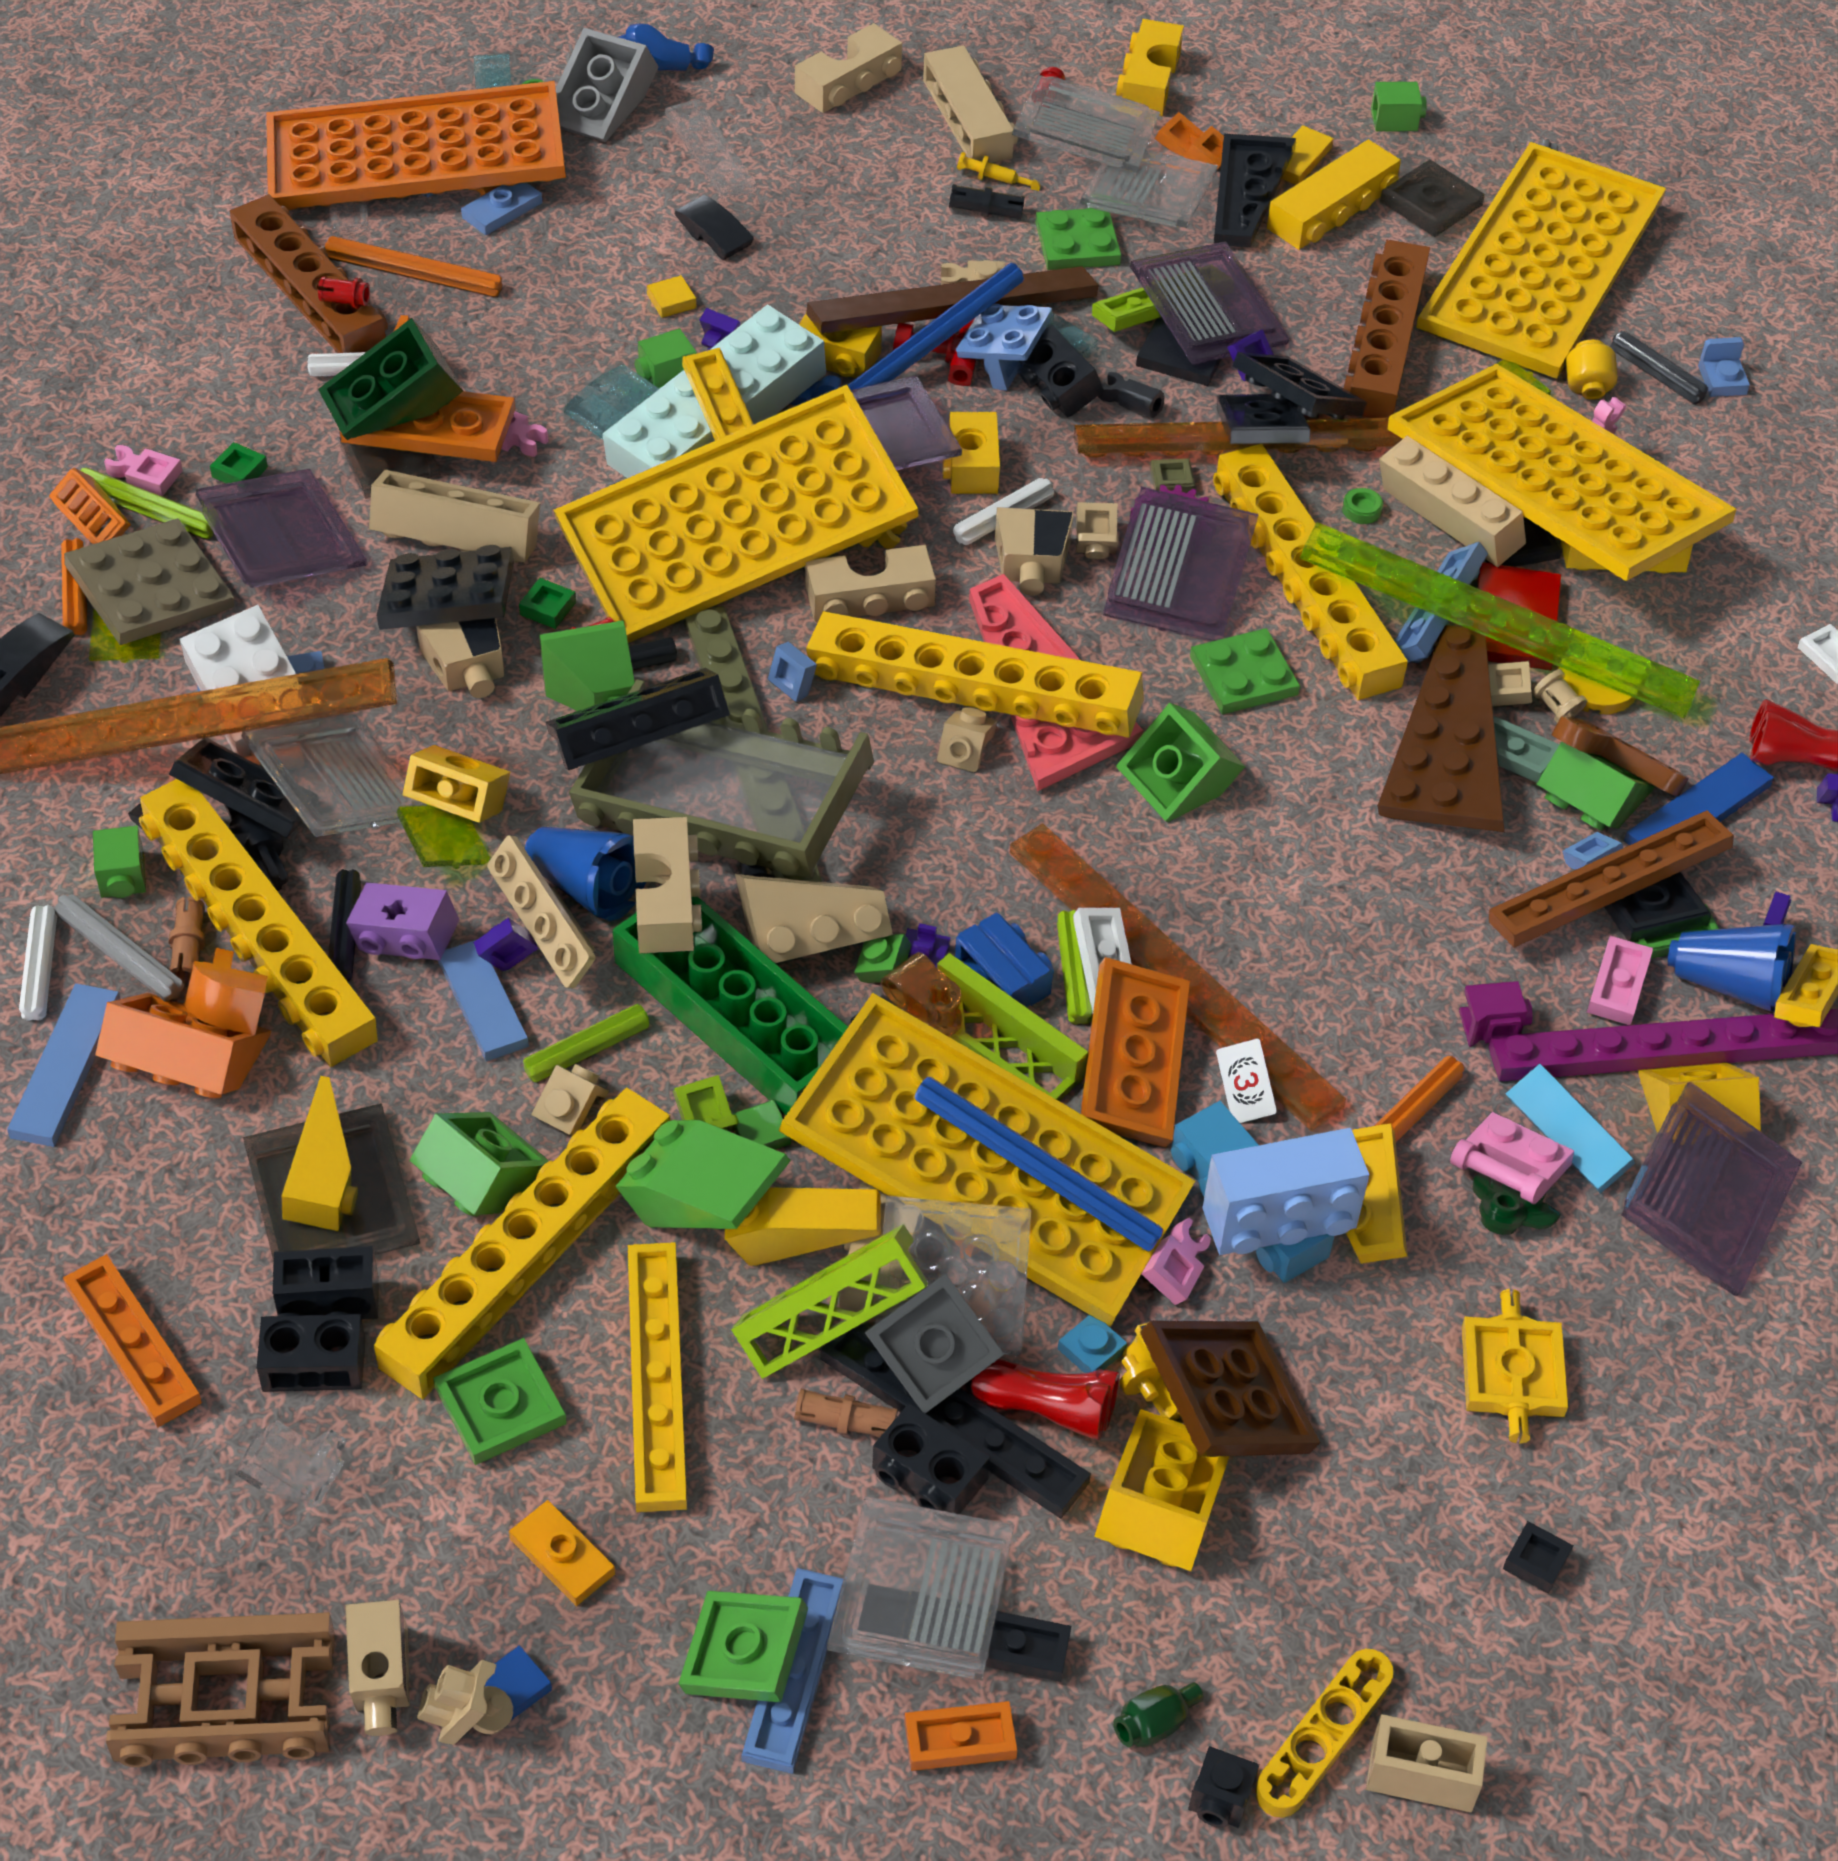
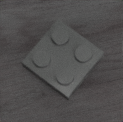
(934, 1343)

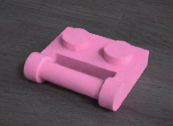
(1513, 1156)

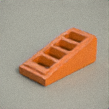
(74, 492)

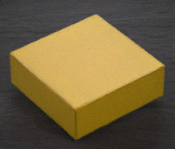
(671, 296)

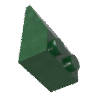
(391, 384)

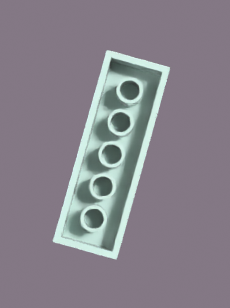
(771, 366)

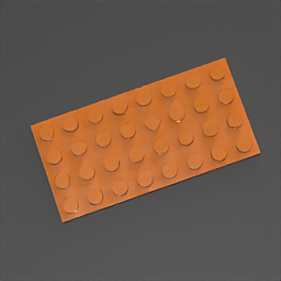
(414, 145)

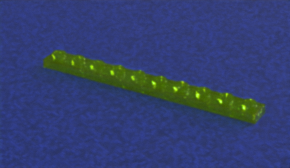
(1500, 620)

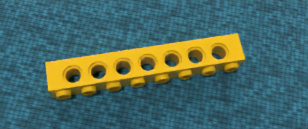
(1328, 602)
(977, 674)
(193, 834)
(520, 1261)

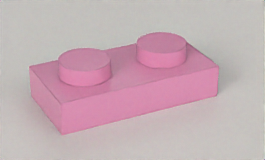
(1620, 980)

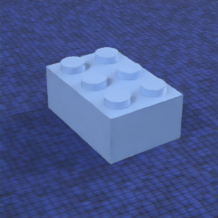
(1285, 1191)

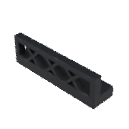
(639, 718)

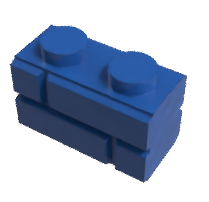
(1005, 959)

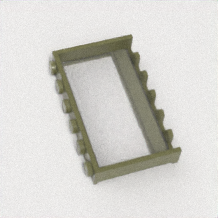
(740, 787)

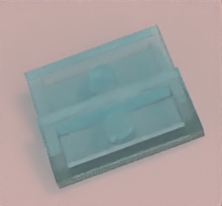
(609, 399)

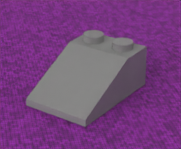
(603, 84)

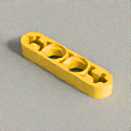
(1320, 1729)

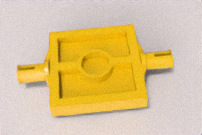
(1514, 1366)

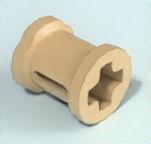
(1559, 695)

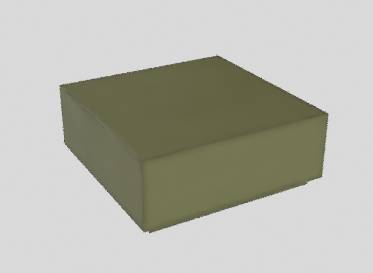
(1172, 473)

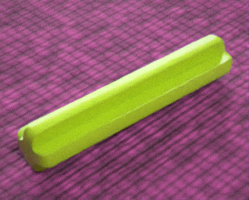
(1075, 986)
(586, 1042)

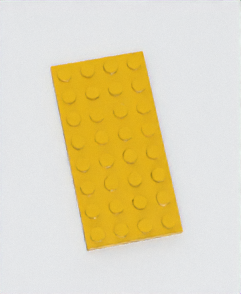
(1541, 259)
(1564, 471)
(735, 513)
(868, 1122)

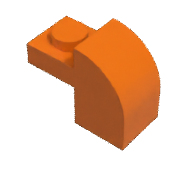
(225, 995)

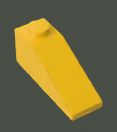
(320, 1175)
(804, 1221)

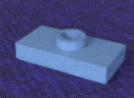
(501, 206)

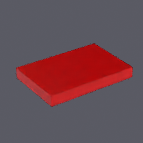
(1524, 587)

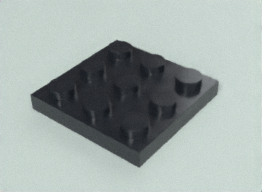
(446, 587)

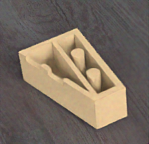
(809, 917)

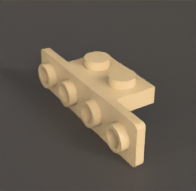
(542, 912)

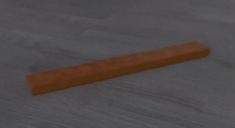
(932, 301)

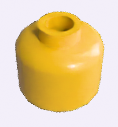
(1591, 369)

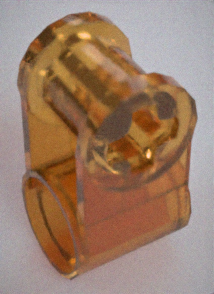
(925, 993)

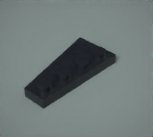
(1247, 184)

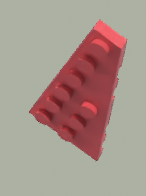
(1049, 748)

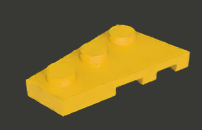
(1381, 1219)

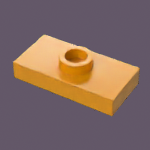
(562, 1552)

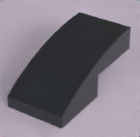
(716, 225)

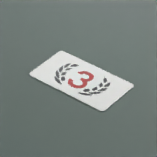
(1246, 1081)

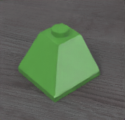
(586, 665)

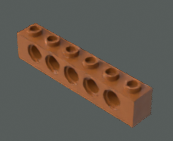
(297, 267)
(1388, 327)

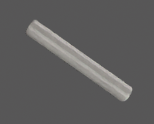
(119, 948)

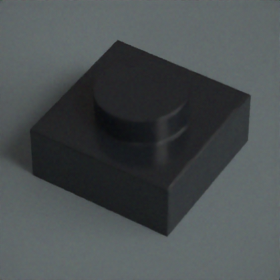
(1538, 1557)

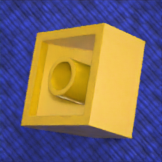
(1722, 1081)

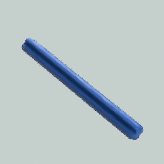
(941, 328)
(1039, 1163)

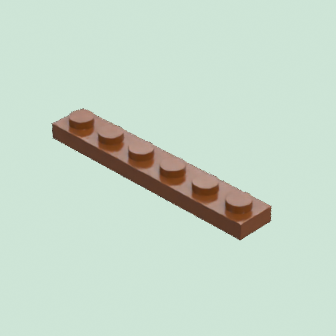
(1610, 878)

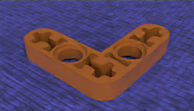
(1594, 740)

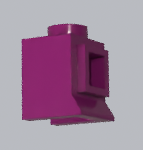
(1494, 1011)

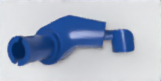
(667, 52)

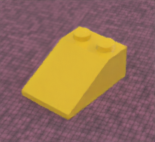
(1161, 1493)

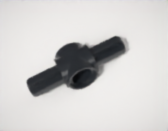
(261, 844)

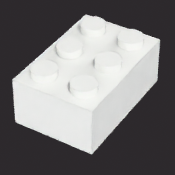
(233, 654)

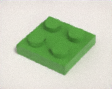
(1077, 238)
(1244, 671)
(499, 1401)
(743, 1646)

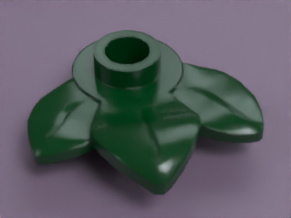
(1505, 1211)

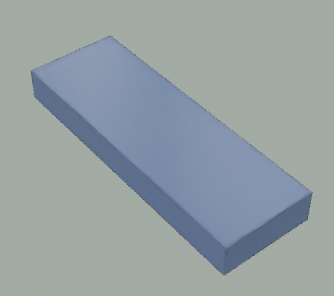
(483, 1002)

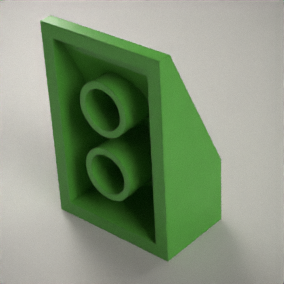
(699, 1177)

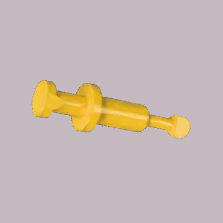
(994, 171)

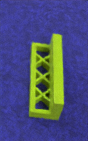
(1018, 1029)
(822, 1285)

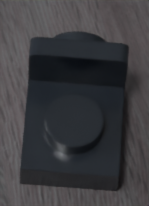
(1223, 1788)

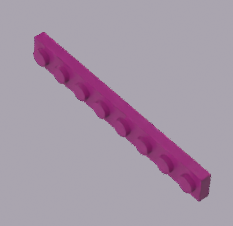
(1661, 1045)

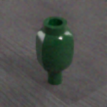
(1155, 1714)

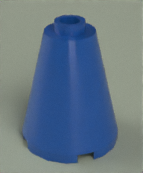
(588, 867)
(1738, 962)

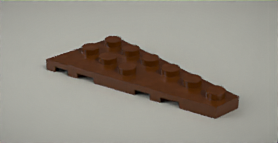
(1449, 750)

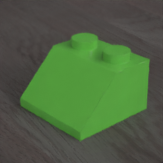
(1179, 763)
(1594, 786)
(476, 1161)

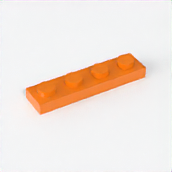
(132, 1340)

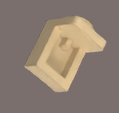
(1096, 529)
(964, 738)
(568, 1098)

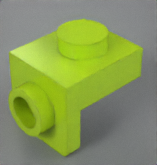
(705, 1102)

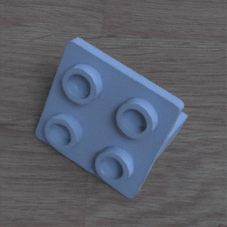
(1003, 338)

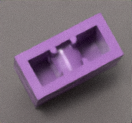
(403, 921)

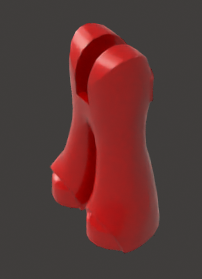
(1789, 737)
(1071, 1400)

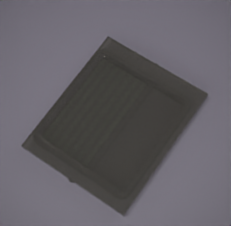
(382, 1206)

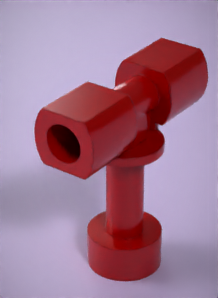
(961, 369)

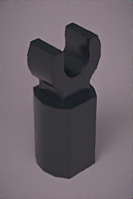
(1133, 395)

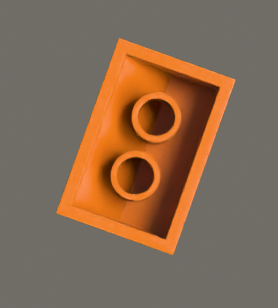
(176, 1045)

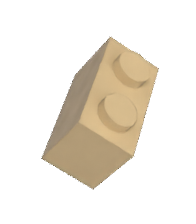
(1426, 1763)

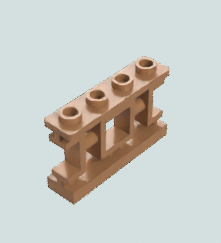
(221, 1648)

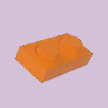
(960, 1736)

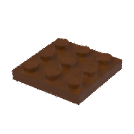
(1229, 1388)

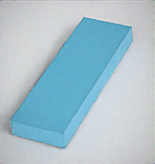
(1569, 1124)

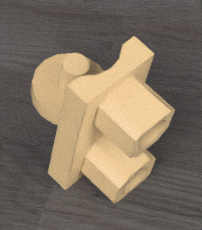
(463, 1703)

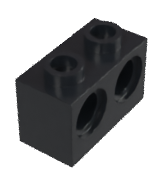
(1060, 373)
(326, 1281)
(311, 1363)
(938, 1455)

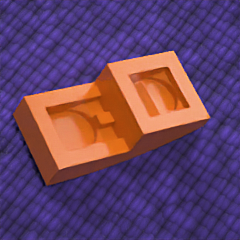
(1190, 142)

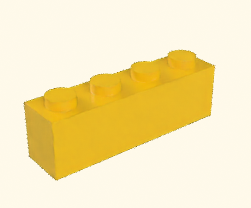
(1332, 194)

